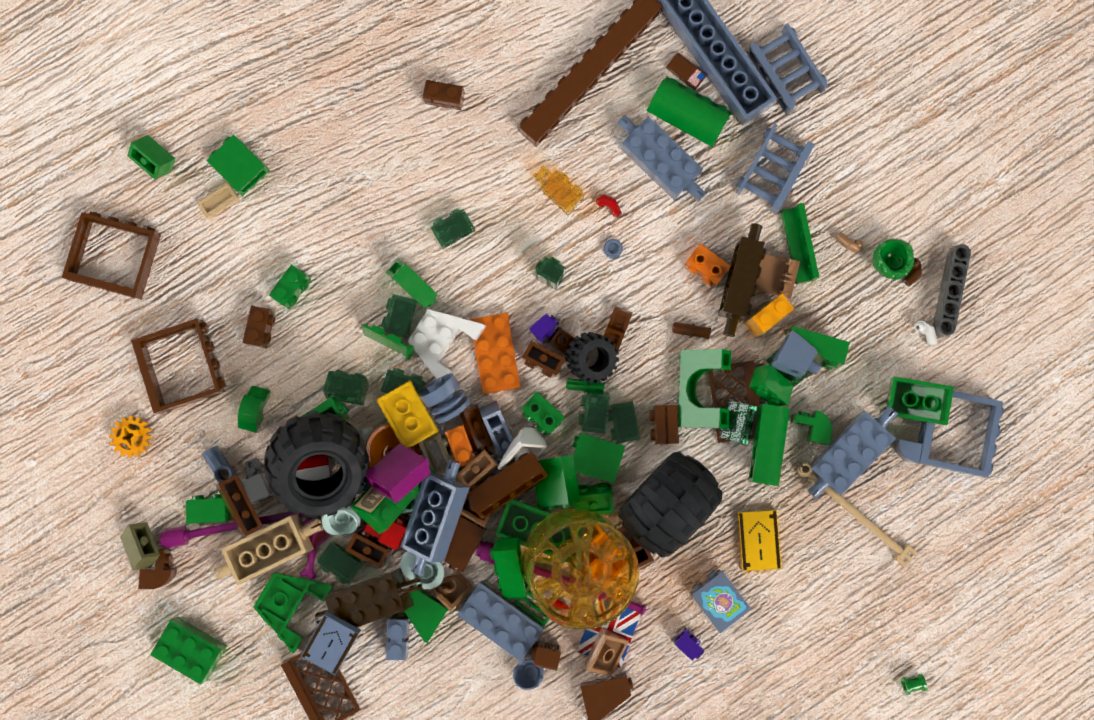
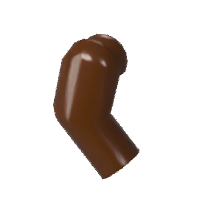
(914, 274)

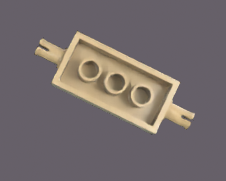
(267, 549)

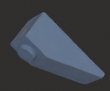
(496, 427)

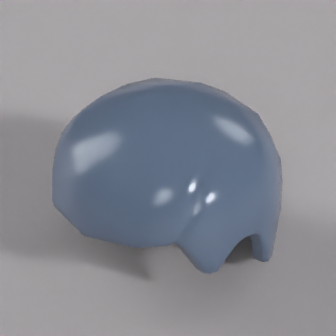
(528, 676)

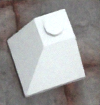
(525, 442)

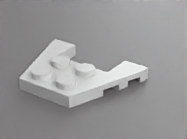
(435, 336)

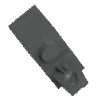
(256, 482)

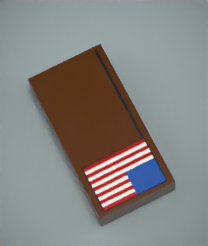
(686, 71)

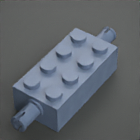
(661, 158)
(852, 452)
(435, 517)

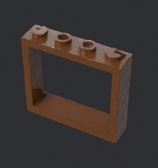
(79, 243)
(149, 375)

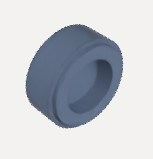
(613, 248)

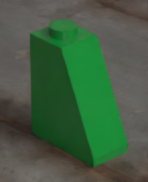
(412, 283)
(425, 613)

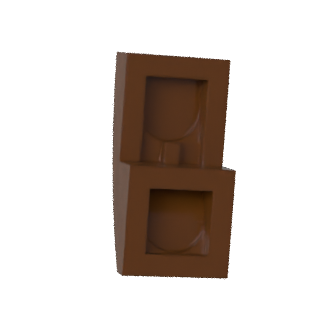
(617, 325)

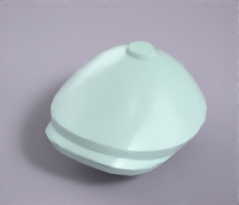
(342, 523)

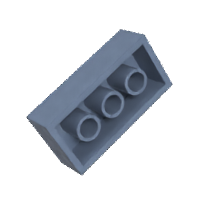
(500, 620)

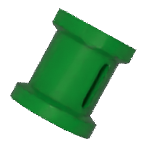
(914, 684)

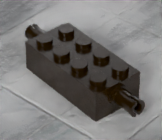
(741, 279)
(372, 599)

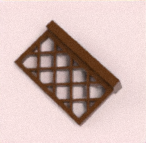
(753, 398)
(305, 696)

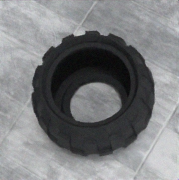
(313, 436)
(671, 504)

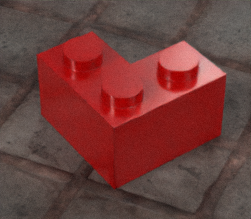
(393, 535)

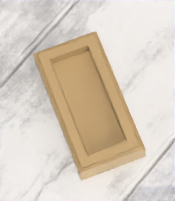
(218, 200)

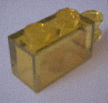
(559, 189)

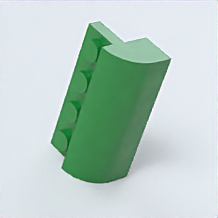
(689, 111)
(768, 444)

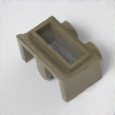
(436, 452)

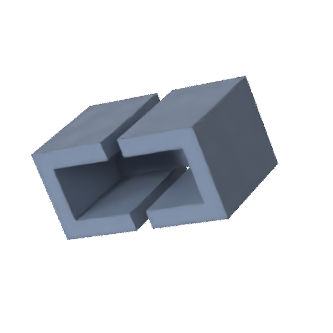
(397, 630)

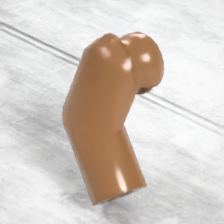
(849, 244)

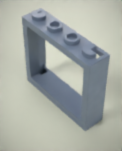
(989, 448)

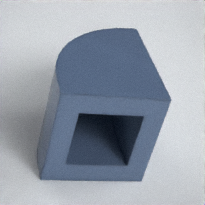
(908, 450)

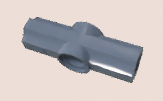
(218, 463)

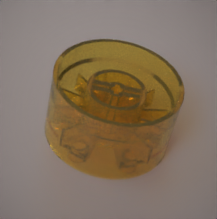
(581, 589)

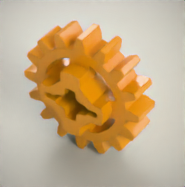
(127, 430)

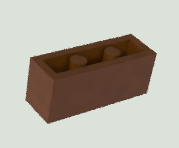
(239, 506)

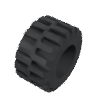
(606, 357)

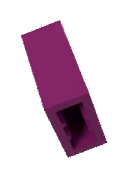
(398, 472)

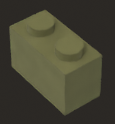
(139, 546)

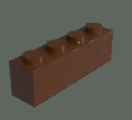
(506, 485)

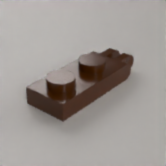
(476, 429)

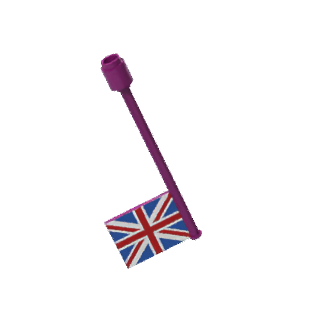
(623, 625)

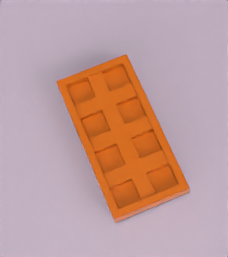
(496, 355)

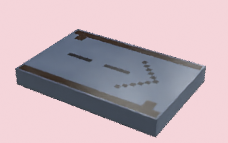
(330, 643)

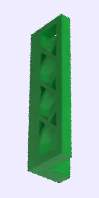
(800, 243)

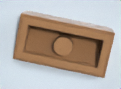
(477, 470)

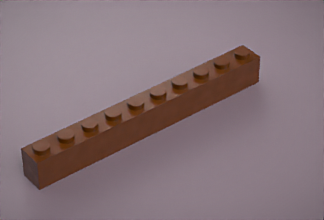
(589, 70)

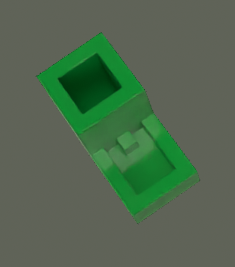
(251, 409)
(819, 426)

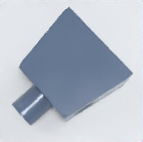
(796, 356)

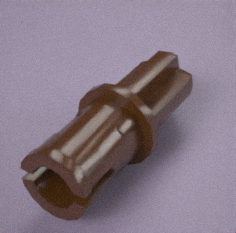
(691, 330)

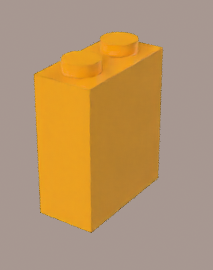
(769, 315)

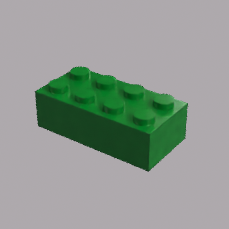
(521, 519)

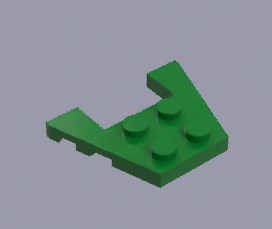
(282, 598)

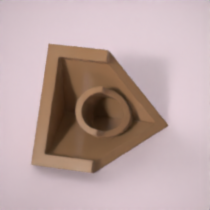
(452, 590)

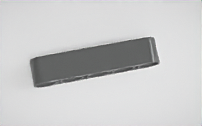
(957, 284)

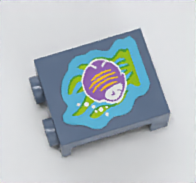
(719, 600)

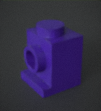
(544, 327)
(689, 644)

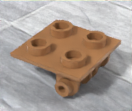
(777, 275)

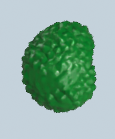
(893, 258)

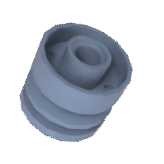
(445, 398)

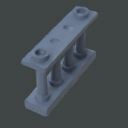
(776, 84)
(792, 167)

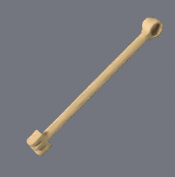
(902, 552)

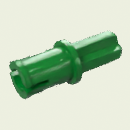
(582, 385)

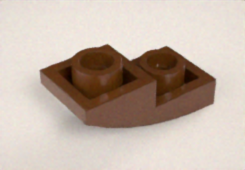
(561, 340)

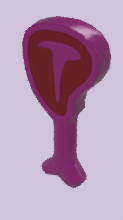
(316, 539)

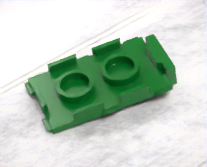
(392, 341)

